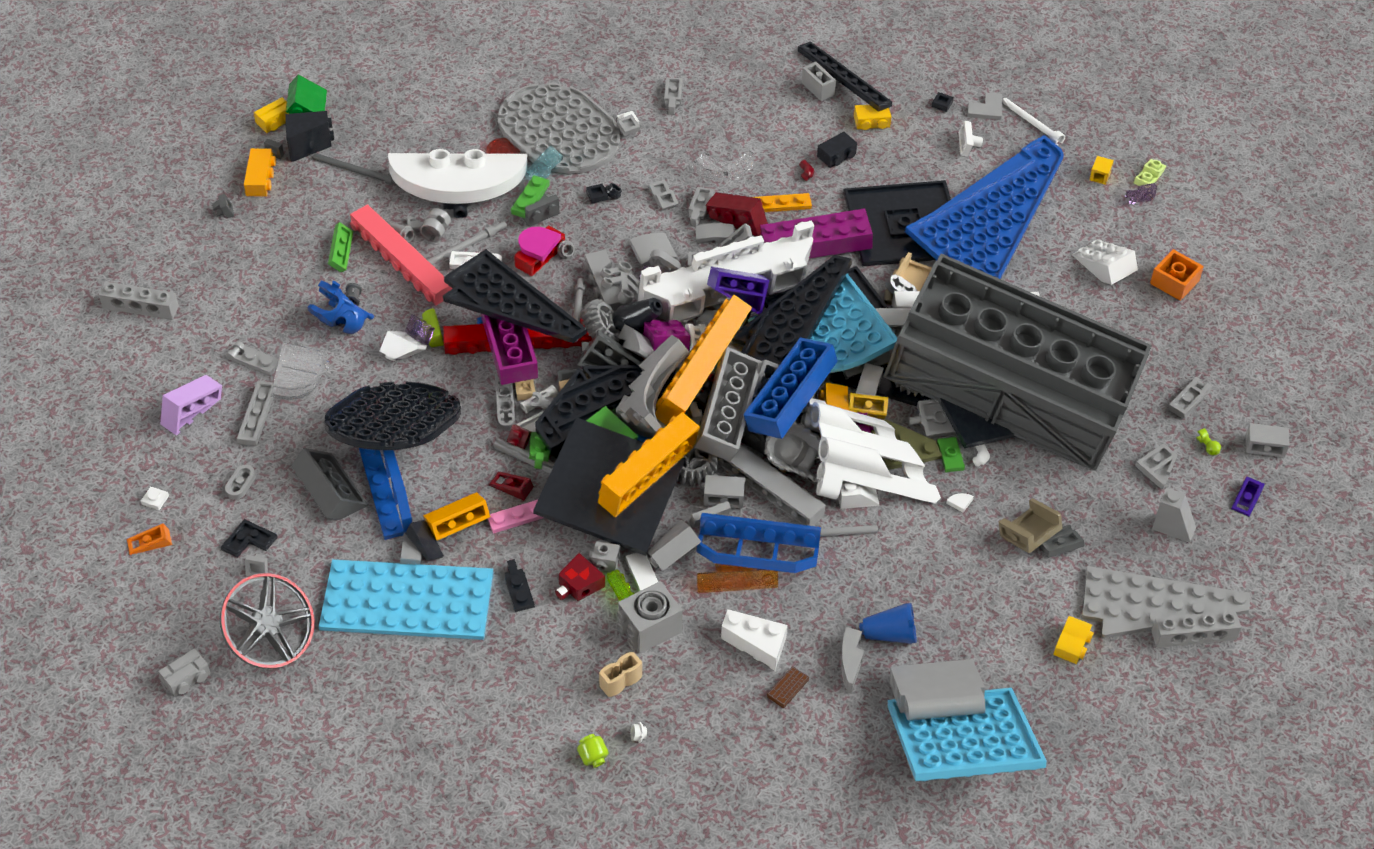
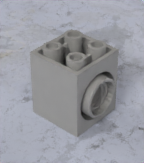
(649, 617)

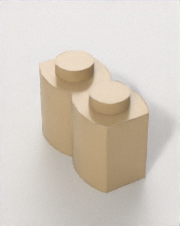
(620, 674)

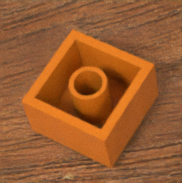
(1176, 275)

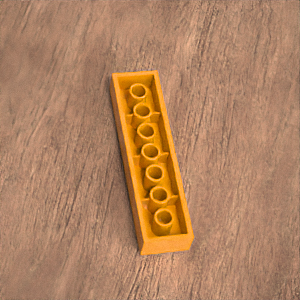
(702, 359)

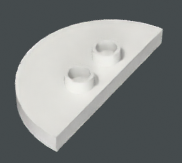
(457, 177)

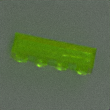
(618, 584)

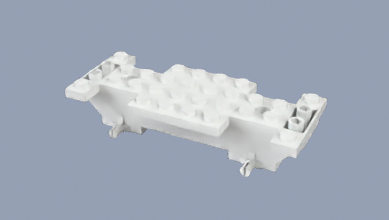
(686, 291)

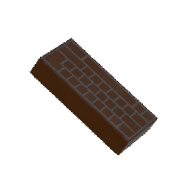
(788, 687)

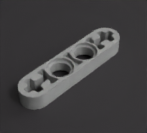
(504, 400)

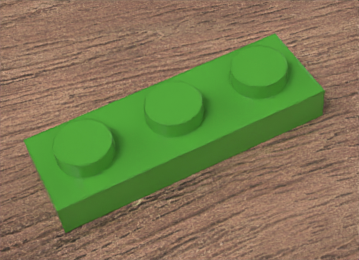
(530, 195)
(340, 247)

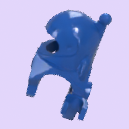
(344, 313)

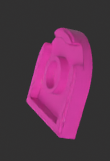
(538, 242)

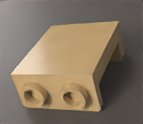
(913, 271)

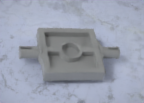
(932, 419)

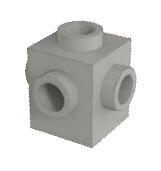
(605, 556)

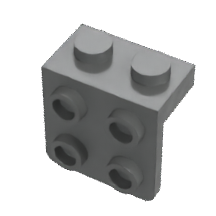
(541, 210)

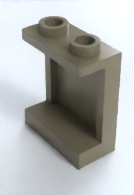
(1031, 527)

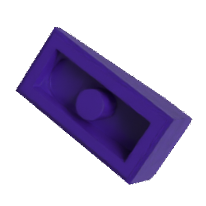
(1248, 495)

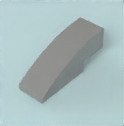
(636, 342)
(851, 657)

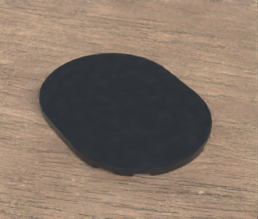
(392, 416)

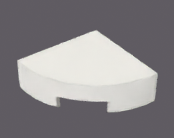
(960, 501)

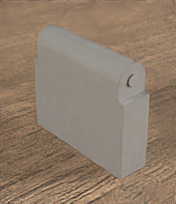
(938, 689)

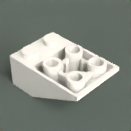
(1107, 261)

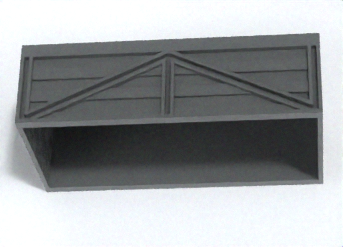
(1018, 361)

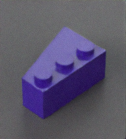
(746, 286)

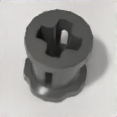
(355, 295)

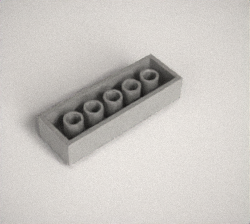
(727, 402)

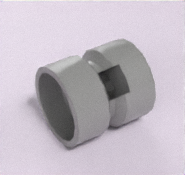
(435, 224)

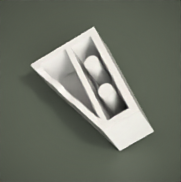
(755, 636)

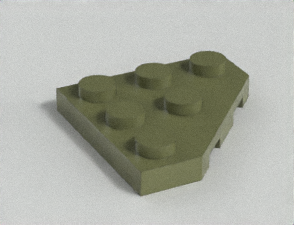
(924, 447)

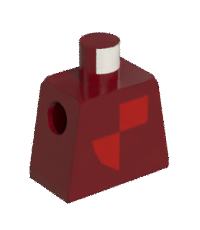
(579, 579)

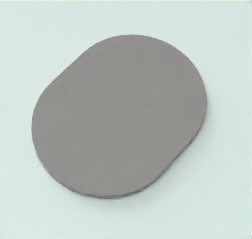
(563, 119)

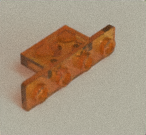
(736, 578)

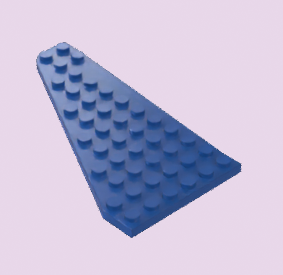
(993, 214)

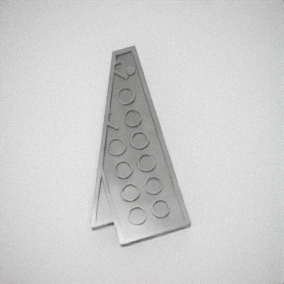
(1132, 601)

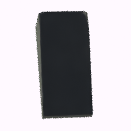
(424, 540)

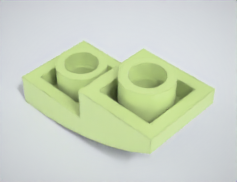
(1151, 172)

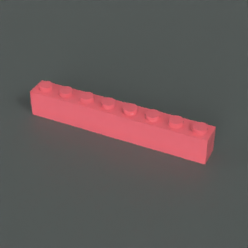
(400, 254)

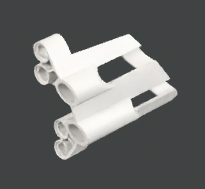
(857, 455)

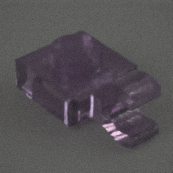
(1144, 193)

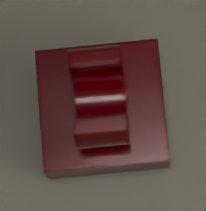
(519, 436)

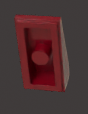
(513, 485)

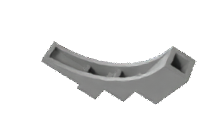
(646, 388)

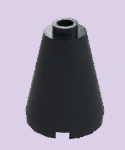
(637, 313)

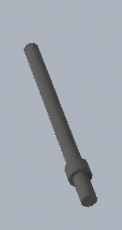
(364, 171)

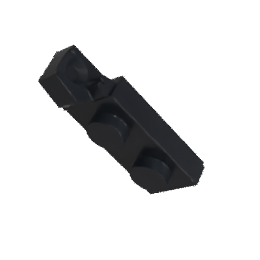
(518, 587)

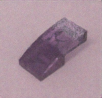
(419, 330)

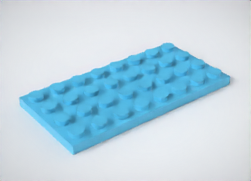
(407, 599)

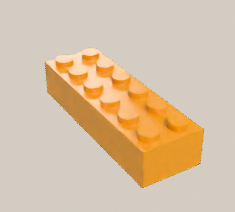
(648, 464)

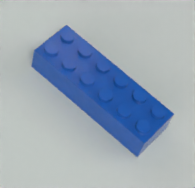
(790, 388)

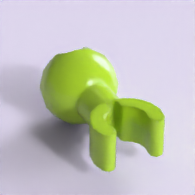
(1212, 447)

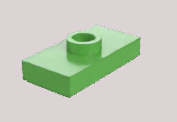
(951, 454)

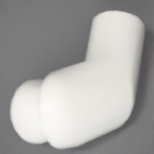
(982, 456)

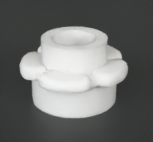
(638, 732)

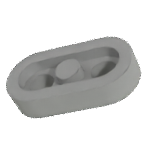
(239, 483)

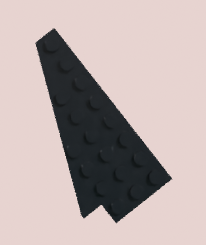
(497, 291)

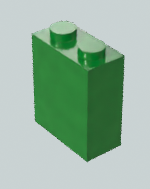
(305, 96)

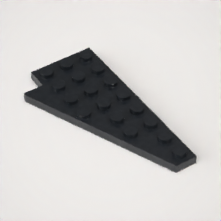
(794, 314)

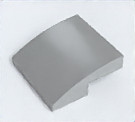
(645, 244)

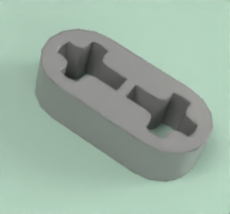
(663, 260)
(897, 283)

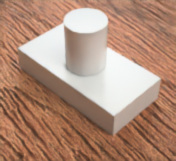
(968, 140)

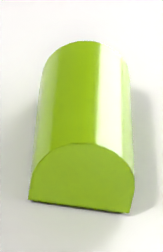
(431, 318)

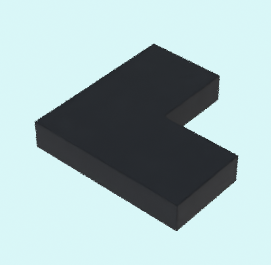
(247, 534)

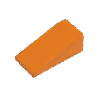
(150, 539)

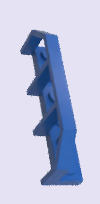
(382, 493)
(760, 531)

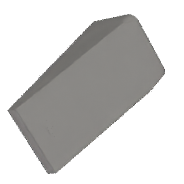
(409, 552)

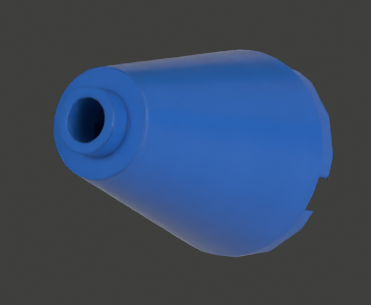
(891, 625)

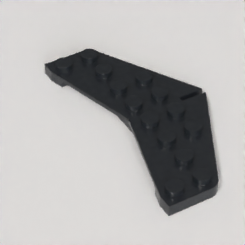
(585, 398)

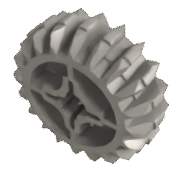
(599, 316)
(697, 466)

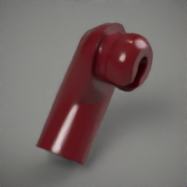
(808, 170)

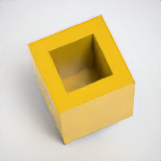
(1101, 170)

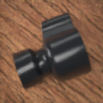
(458, 209)

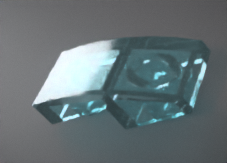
(545, 162)

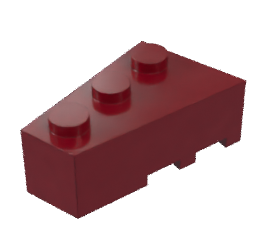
(737, 211)

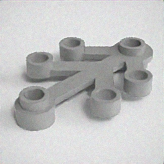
(624, 271)

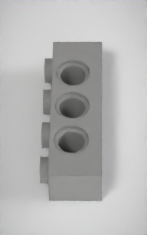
(138, 300)
(1196, 629)

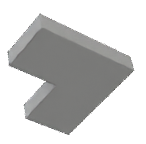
(989, 110)

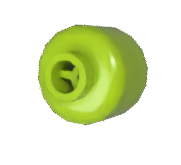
(592, 750)

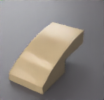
(524, 389)

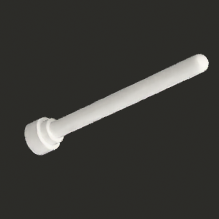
(1055, 136)

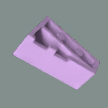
(187, 401)

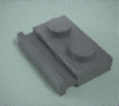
(1062, 542)

